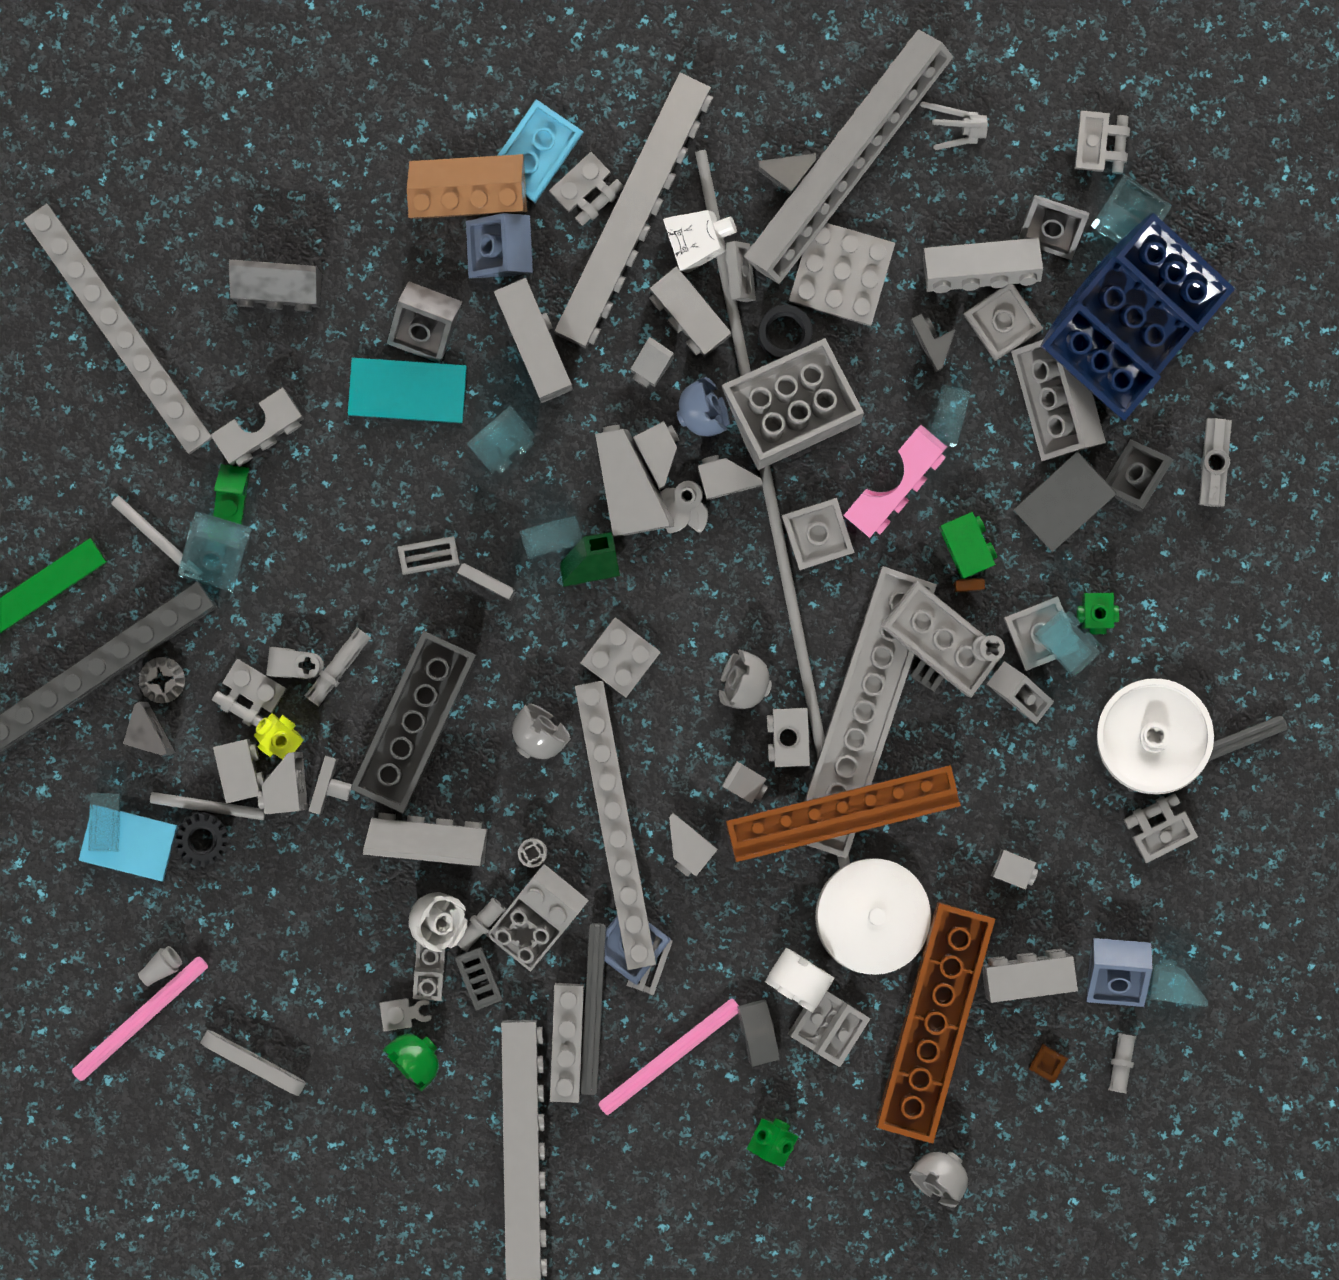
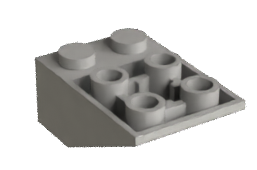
(537, 917)

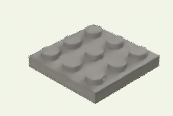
(842, 274)

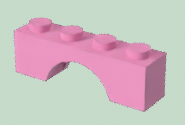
(918, 455)

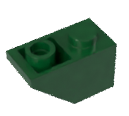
(590, 560)

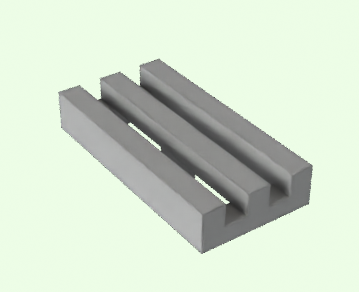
(452, 551)
(641, 986)

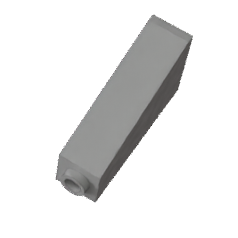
(629, 488)

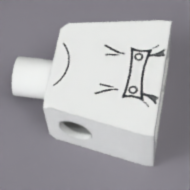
(697, 237)

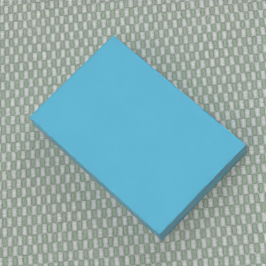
(545, 142)
(143, 847)

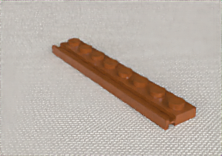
(843, 813)

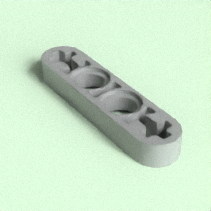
(253, 1062)

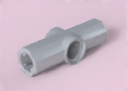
(1214, 481)

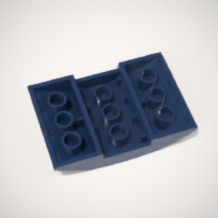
(1135, 314)

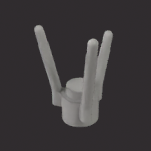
(972, 125)

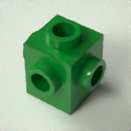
(1105, 604)
(773, 1141)

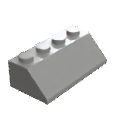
(1057, 404)

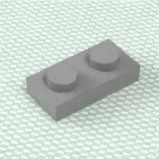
(740, 272)

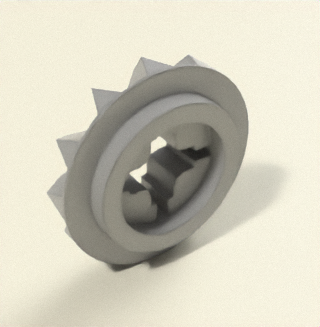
(173, 687)

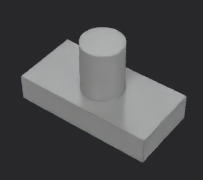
(328, 786)

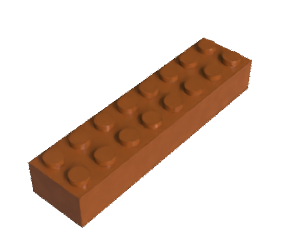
(935, 1022)

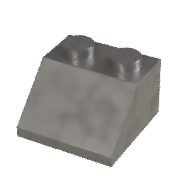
(424, 322)

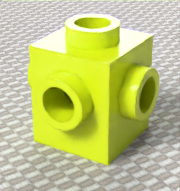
(277, 736)

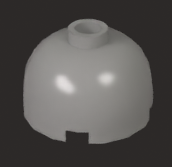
(745, 681)
(537, 734)
(942, 1176)

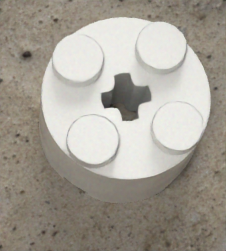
(799, 979)

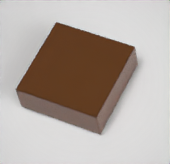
(965, 585)
(1047, 1063)

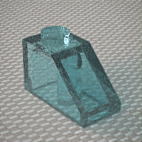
(949, 414)
(551, 537)
(1174, 985)

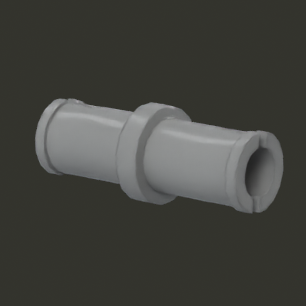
(481, 923)
(1122, 1063)

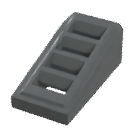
(471, 955)

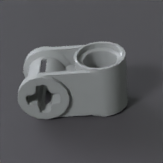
(289, 663)

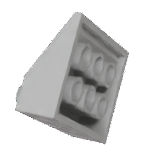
(792, 403)
(426, 840)

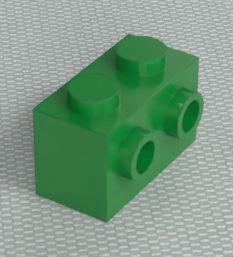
(968, 545)

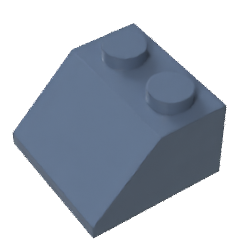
(499, 246)
(1119, 972)

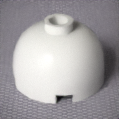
(437, 921)

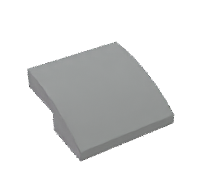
(830, 1028)

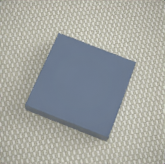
(615, 952)

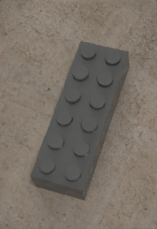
(413, 722)

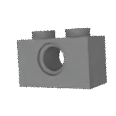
(798, 753)

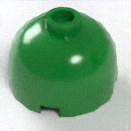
(414, 1058)

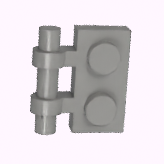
(1092, 142)
(580, 183)
(252, 685)
(1164, 836)

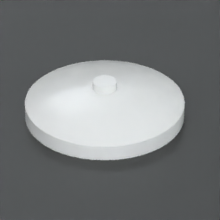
(1155, 736)
(873, 916)

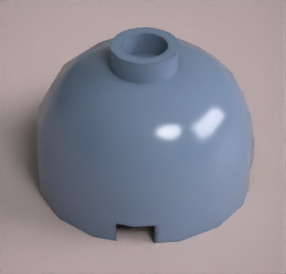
(702, 410)

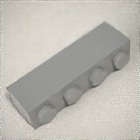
(982, 265)
(567, 1042)

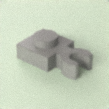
(399, 1014)

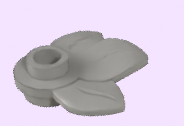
(685, 511)

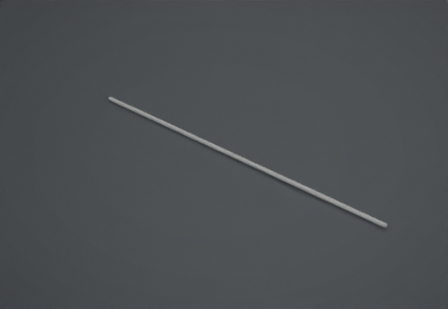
(768, 487)

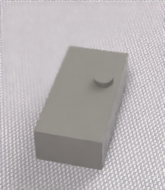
(533, 340)

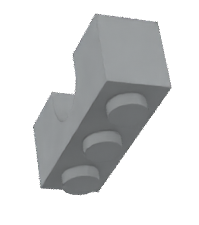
(280, 417)

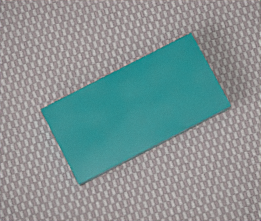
(407, 390)

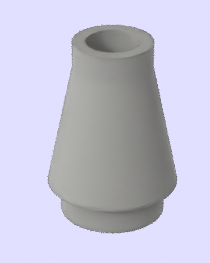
(160, 966)

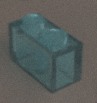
(1067, 642)

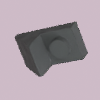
(935, 349)

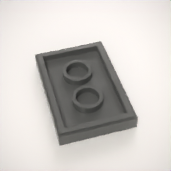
(1065, 501)

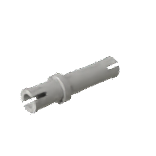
(337, 667)

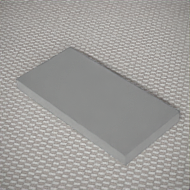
(939, 638)

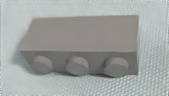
(689, 312)

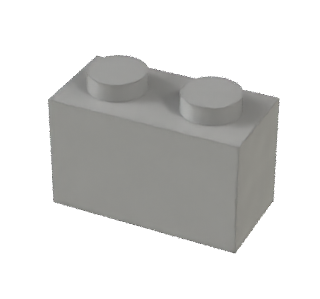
(238, 770)

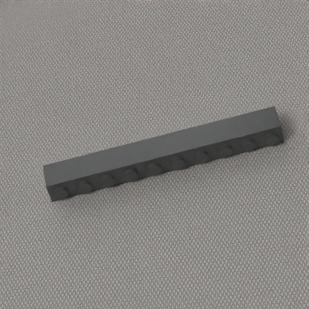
(104, 664)

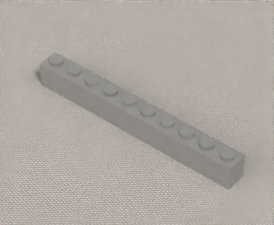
(848, 156)
(632, 211)
(523, 1150)

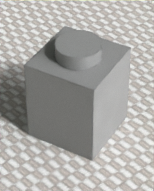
(1014, 869)

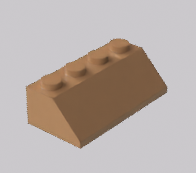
(466, 186)

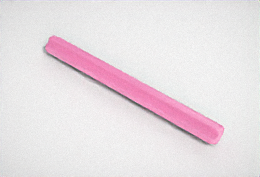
(139, 1018)
(669, 1057)

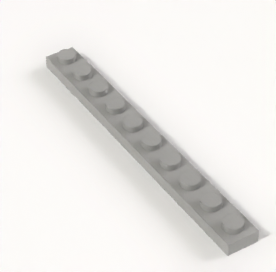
(118, 329)
(615, 825)

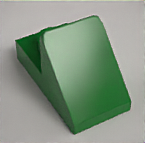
(231, 493)

